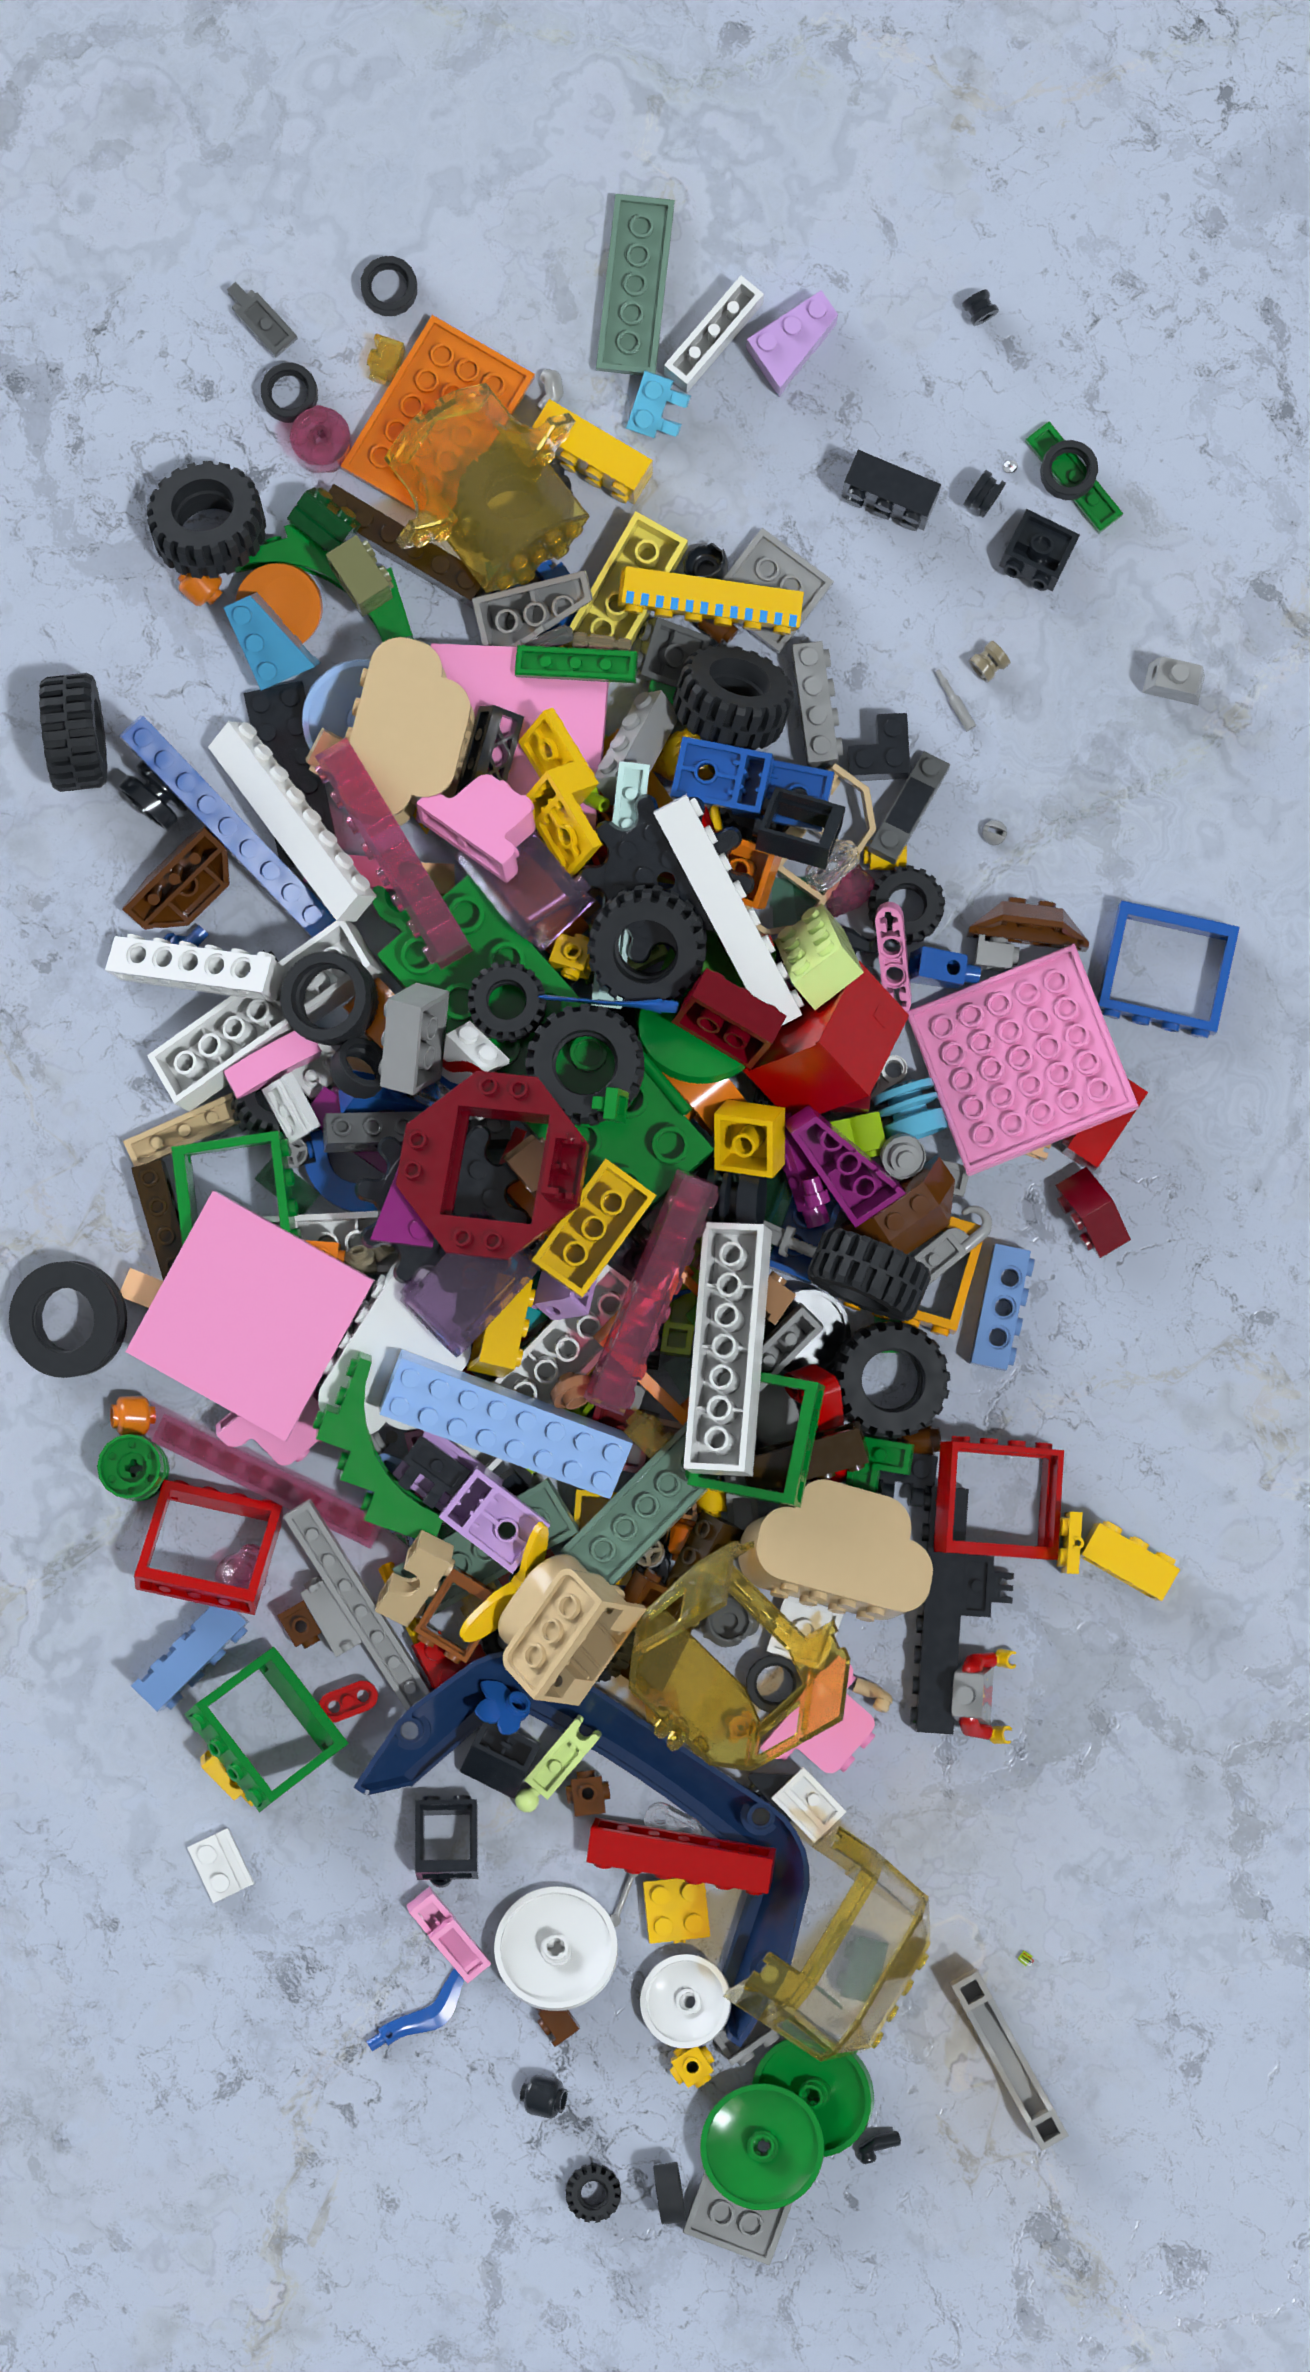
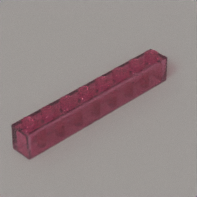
(393, 853)
(651, 1291)
(264, 1478)

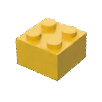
(749, 1138)

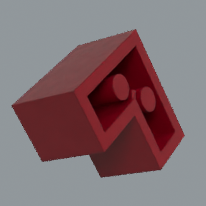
(1092, 1212)

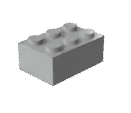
(413, 1038)

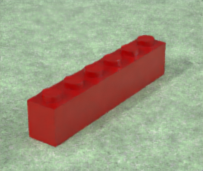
(681, 1856)

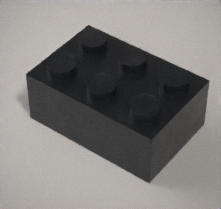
(890, 491)

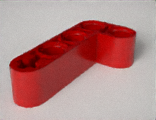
(831, 1409)

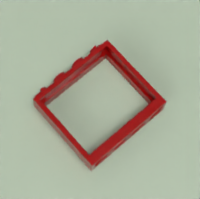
(1050, 1498)
(202, 1590)

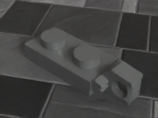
(261, 320)

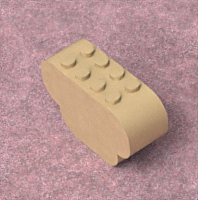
(410, 725)
(840, 1552)

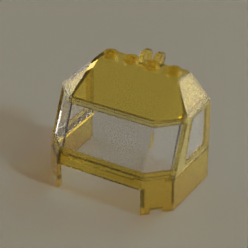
(856, 1966)

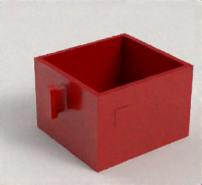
(832, 1051)

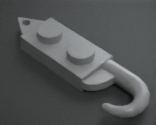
(954, 1245)

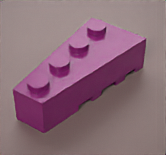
(847, 1171)
(400, 1223)

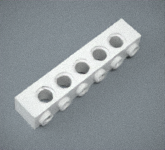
(260, 984)

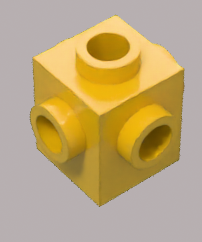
(571, 956)
(701, 2056)

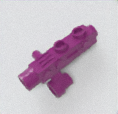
(805, 1183)

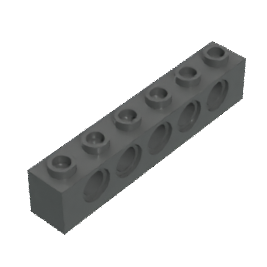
(364, 1130)

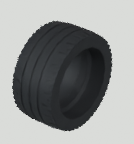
(294, 992)

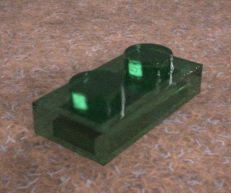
(302, 1191)

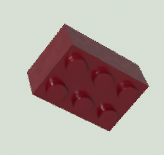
(729, 1018)

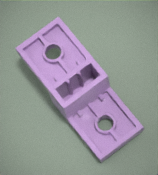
(481, 1507)

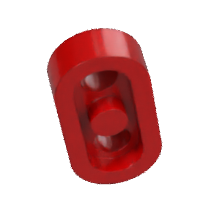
(349, 1701)

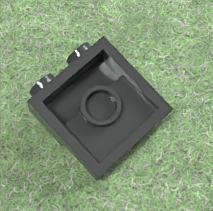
(665, 650)

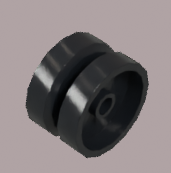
(151, 797)

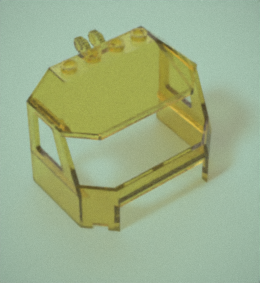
(702, 1698)

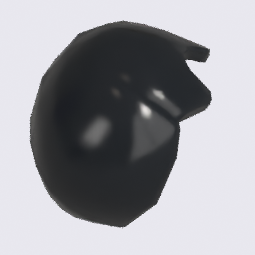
(706, 562)

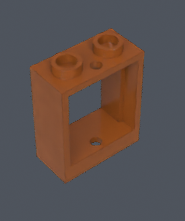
(431, 1637)

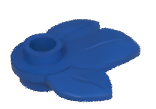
(502, 1707)

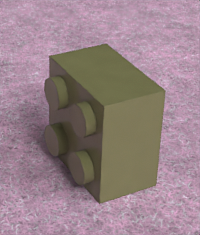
(360, 576)

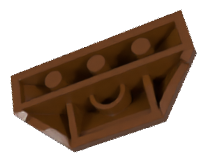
(182, 884)
(1030, 925)
(916, 1214)

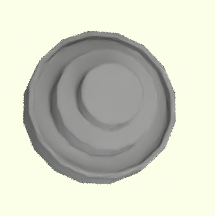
(902, 1156)

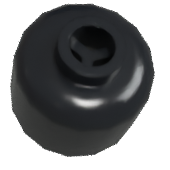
(544, 2096)

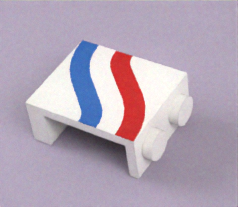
(468, 1052)

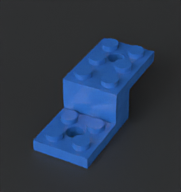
(744, 779)

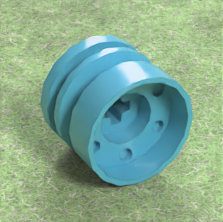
(909, 1109)

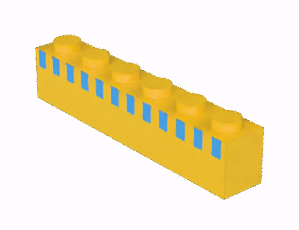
(710, 599)

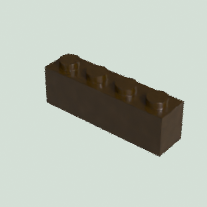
(832, 1451)

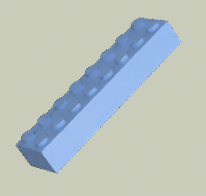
(505, 1424)

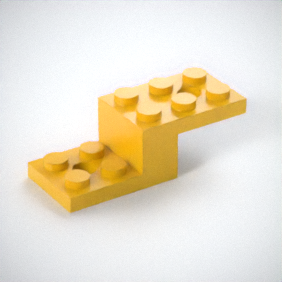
(560, 791)

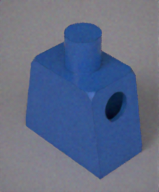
(930, 966)

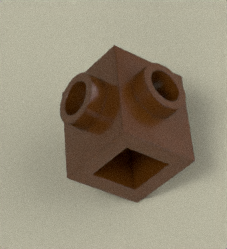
(582, 1804)

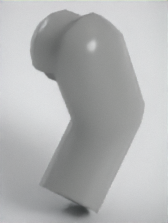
(553, 387)

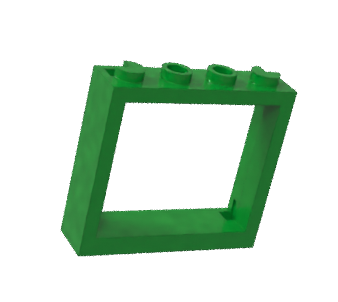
(283, 1176)
(800, 1455)
(301, 1705)

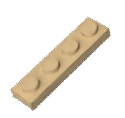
(182, 1130)

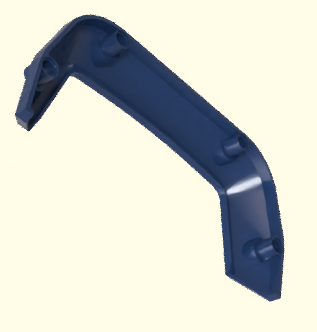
(700, 1790)

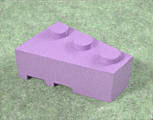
(791, 339)

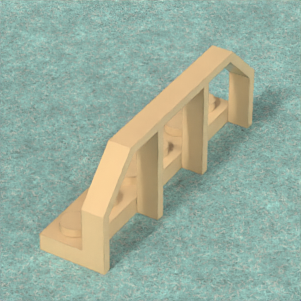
(798, 832)

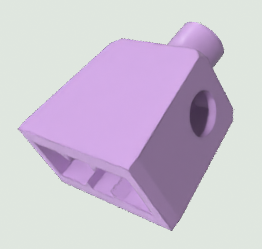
(560, 1302)

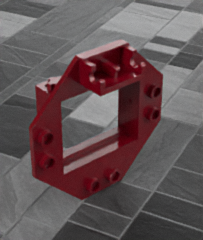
(434, 1157)

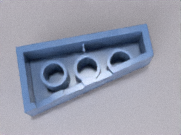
(190, 1656)

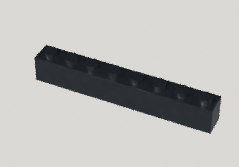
(939, 1624)

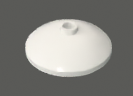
(665, 1999)

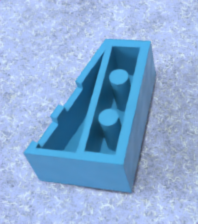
(267, 642)

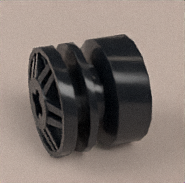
(738, 1200)

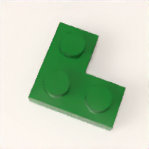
(883, 1456)

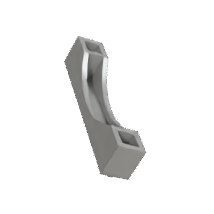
(1008, 2059)

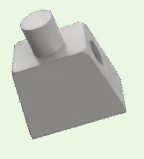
(1174, 680)

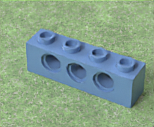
(1002, 1259)

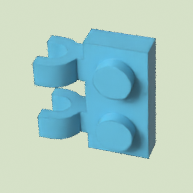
(650, 406)

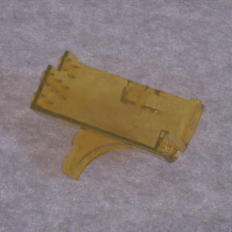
(486, 486)

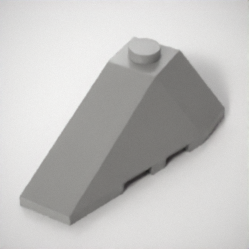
(529, 610)

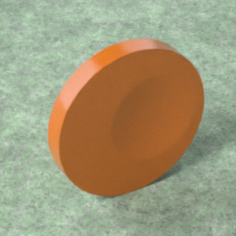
(289, 593)

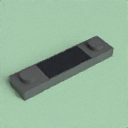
(909, 807)

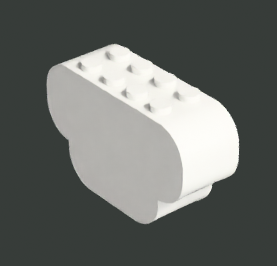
(382, 1331)

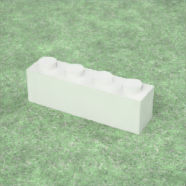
(713, 334)

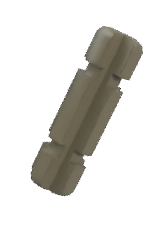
(597, 641)

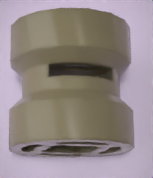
(989, 661)

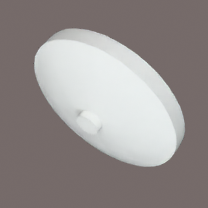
(556, 1948)

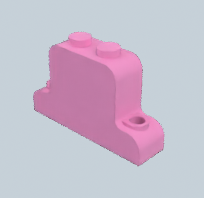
(482, 822)
(237, 1431)
(834, 1746)

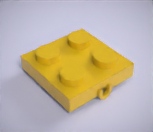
(1070, 1553)
(675, 1910)

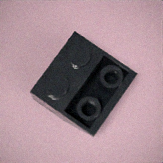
(500, 1759)

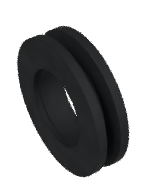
(27, 1320)

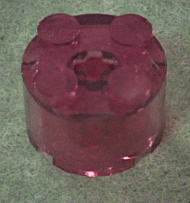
(320, 423)

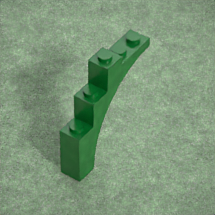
(309, 556)
(362, 1466)

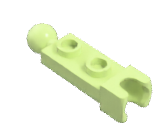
(556, 1765)

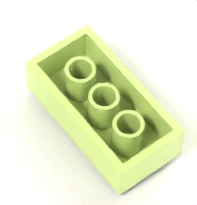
(818, 956)

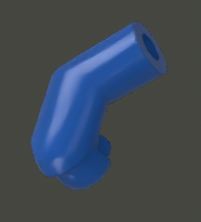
(196, 937)

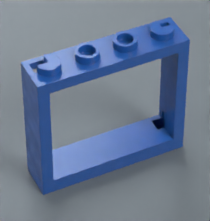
(1176, 921)

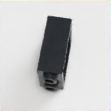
(803, 809)
(445, 1868)

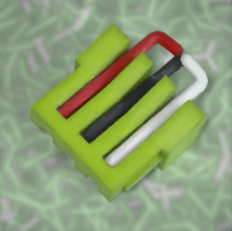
(1025, 1958)

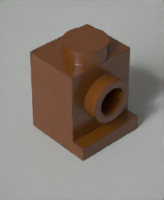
(644, 1588)
(292, 1616)
(559, 2023)

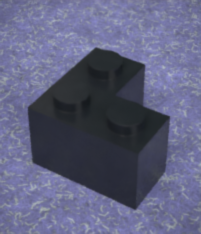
(888, 757)

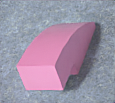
(271, 1063)
(448, 1934)

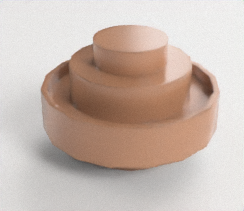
(569, 1391)

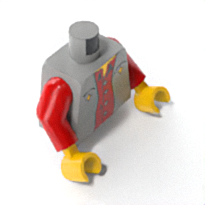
(974, 1695)

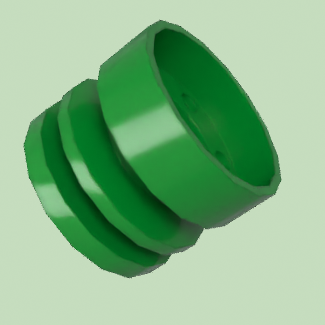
(121, 1455)

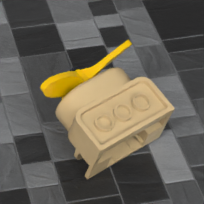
(555, 1623)

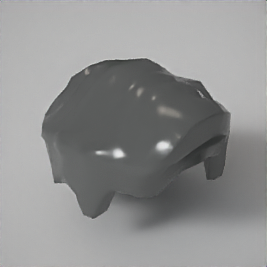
(729, 1624)

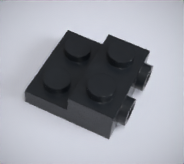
(1038, 551)

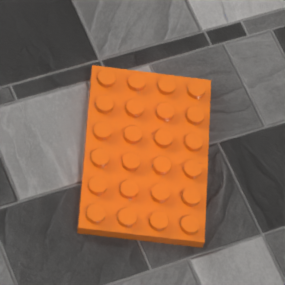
(435, 366)

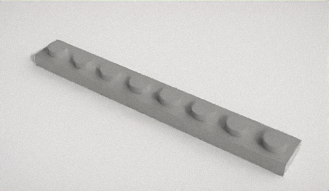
(357, 1603)

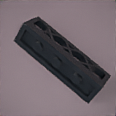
(483, 742)

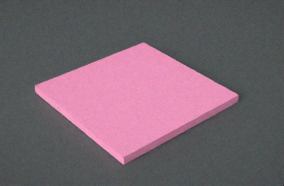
(490, 679)
(1022, 1060)
(249, 1315)

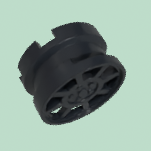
(984, 493)

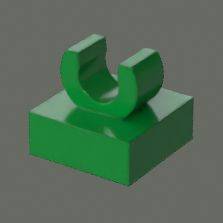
(613, 1105)

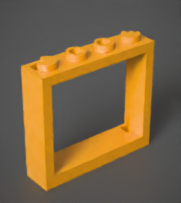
(938, 1324)

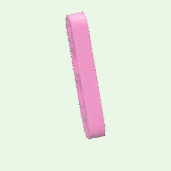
(893, 959)

